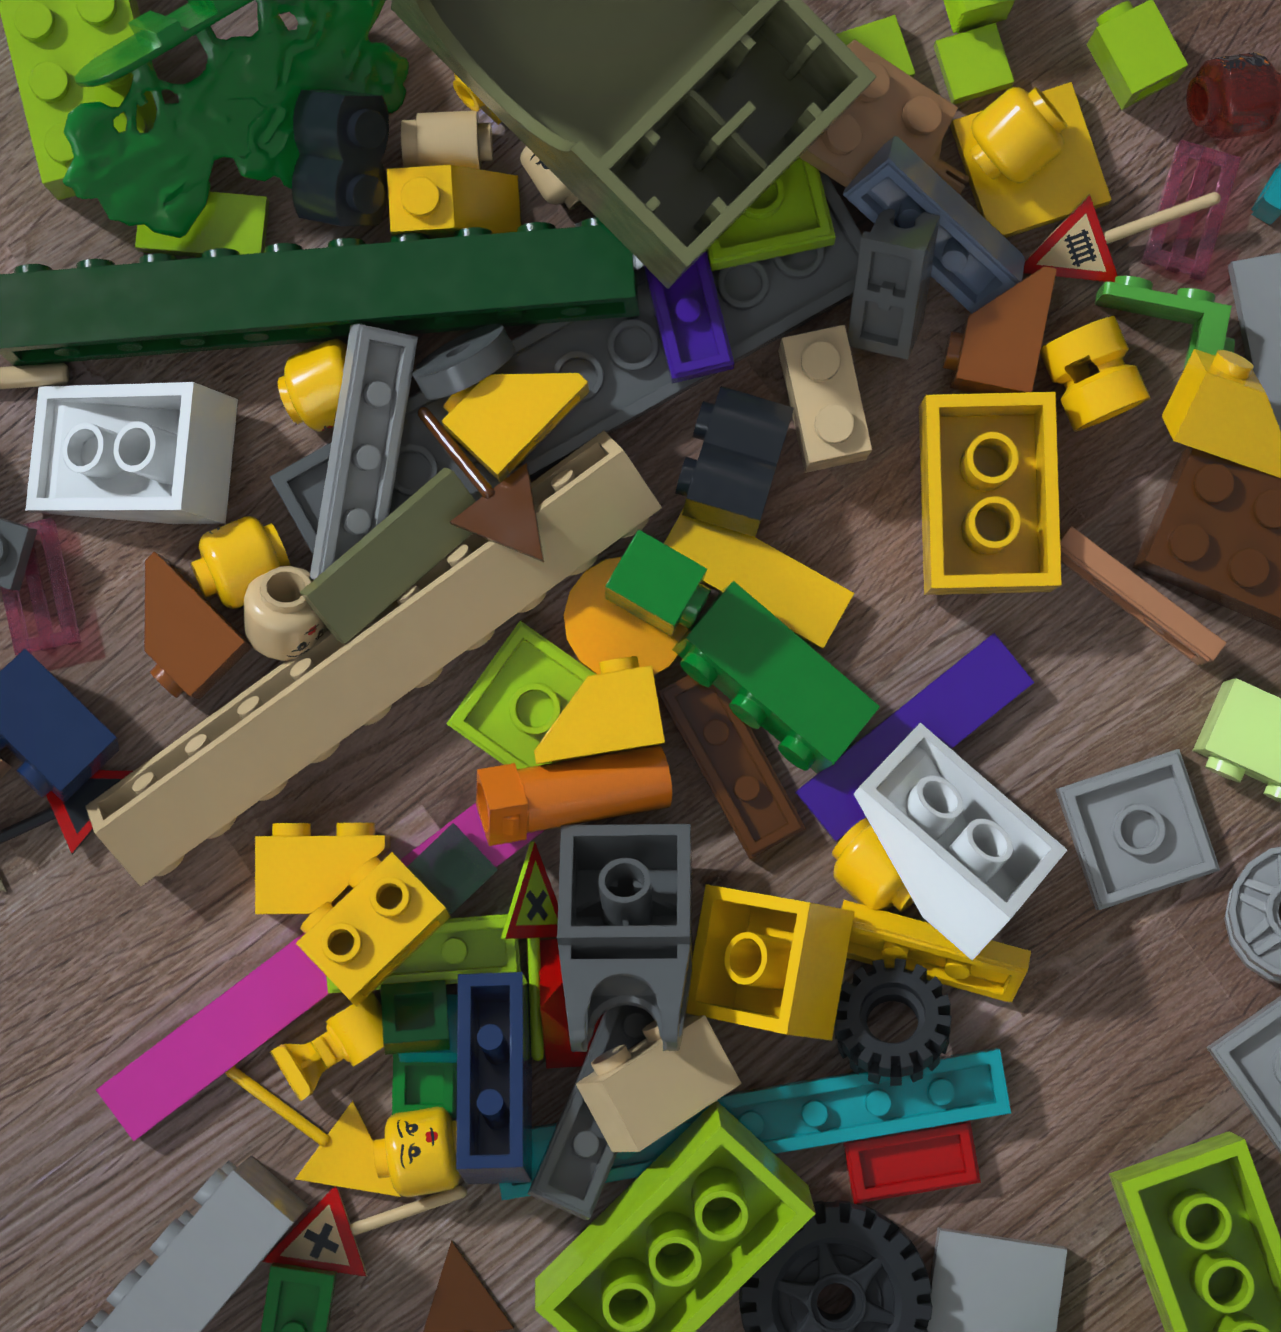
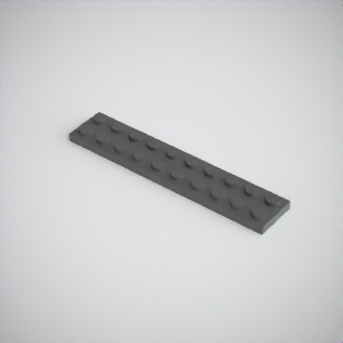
(620, 362)

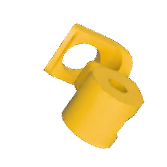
(349, 1036)

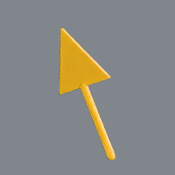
(343, 1155)

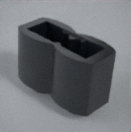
(340, 157)
(735, 461)

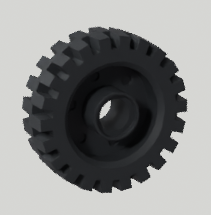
(845, 1247)

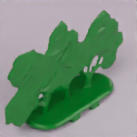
(232, 110)

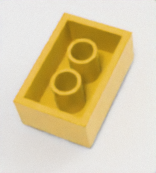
(989, 493)

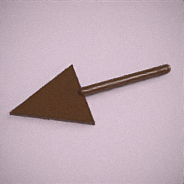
(503, 512)
(463, 1300)

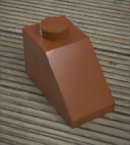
(1002, 339)
(186, 633)

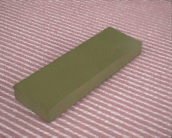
(390, 557)

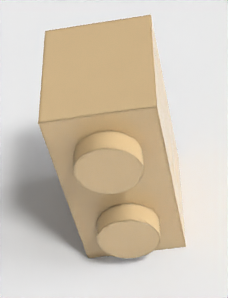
(824, 398)
(651, 1091)

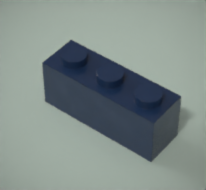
(494, 1079)

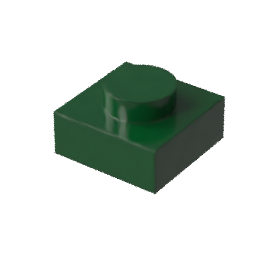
(415, 1017)

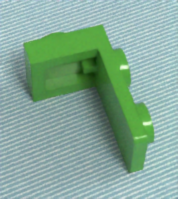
(1189, 306)

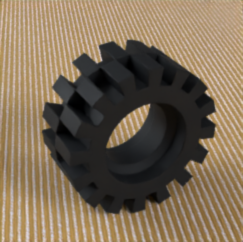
(900, 1058)

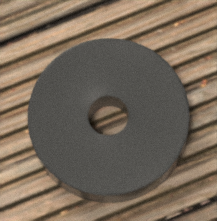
(463, 361)

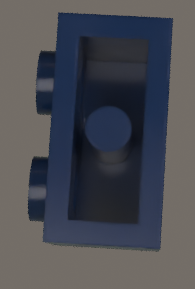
(49, 730)

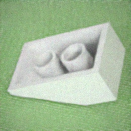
(133, 452)
(955, 840)

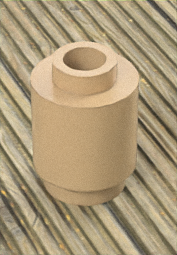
(446, 140)

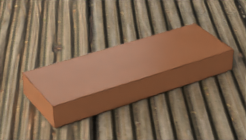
(1138, 598)

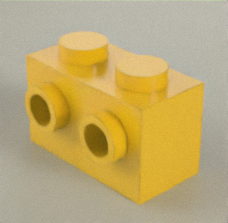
(371, 927)

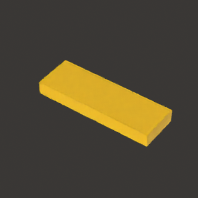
(784, 586)
(887, 936)

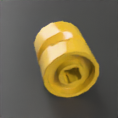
(1105, 394)

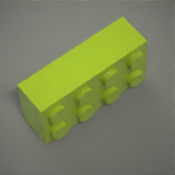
(47, 50)
(678, 1235)
(1205, 1237)

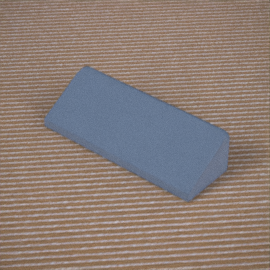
(969, 253)

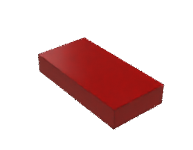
(911, 1162)

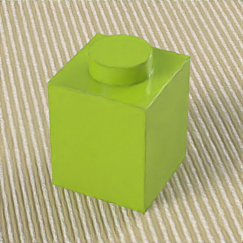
(1135, 52)

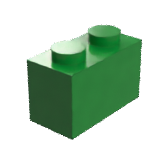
(658, 584)

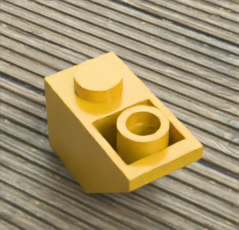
(304, 871)

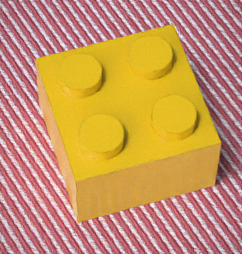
(769, 962)

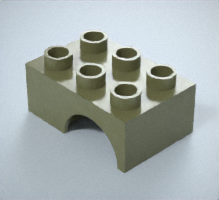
(652, 107)

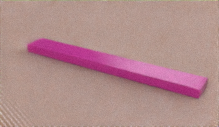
(242, 1019)

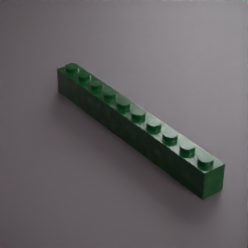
(315, 293)

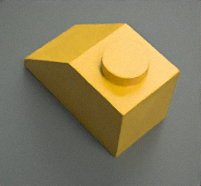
(450, 199)
(1225, 412)
(510, 415)
(606, 715)

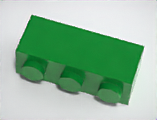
(774, 679)

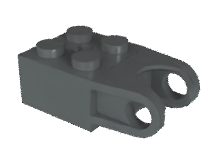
(625, 925)

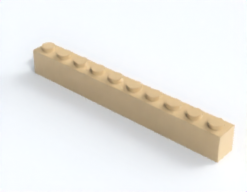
(335, 688)

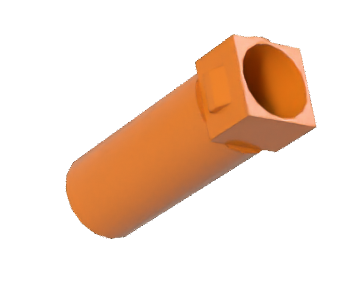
(570, 792)

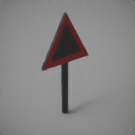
(70, 815)

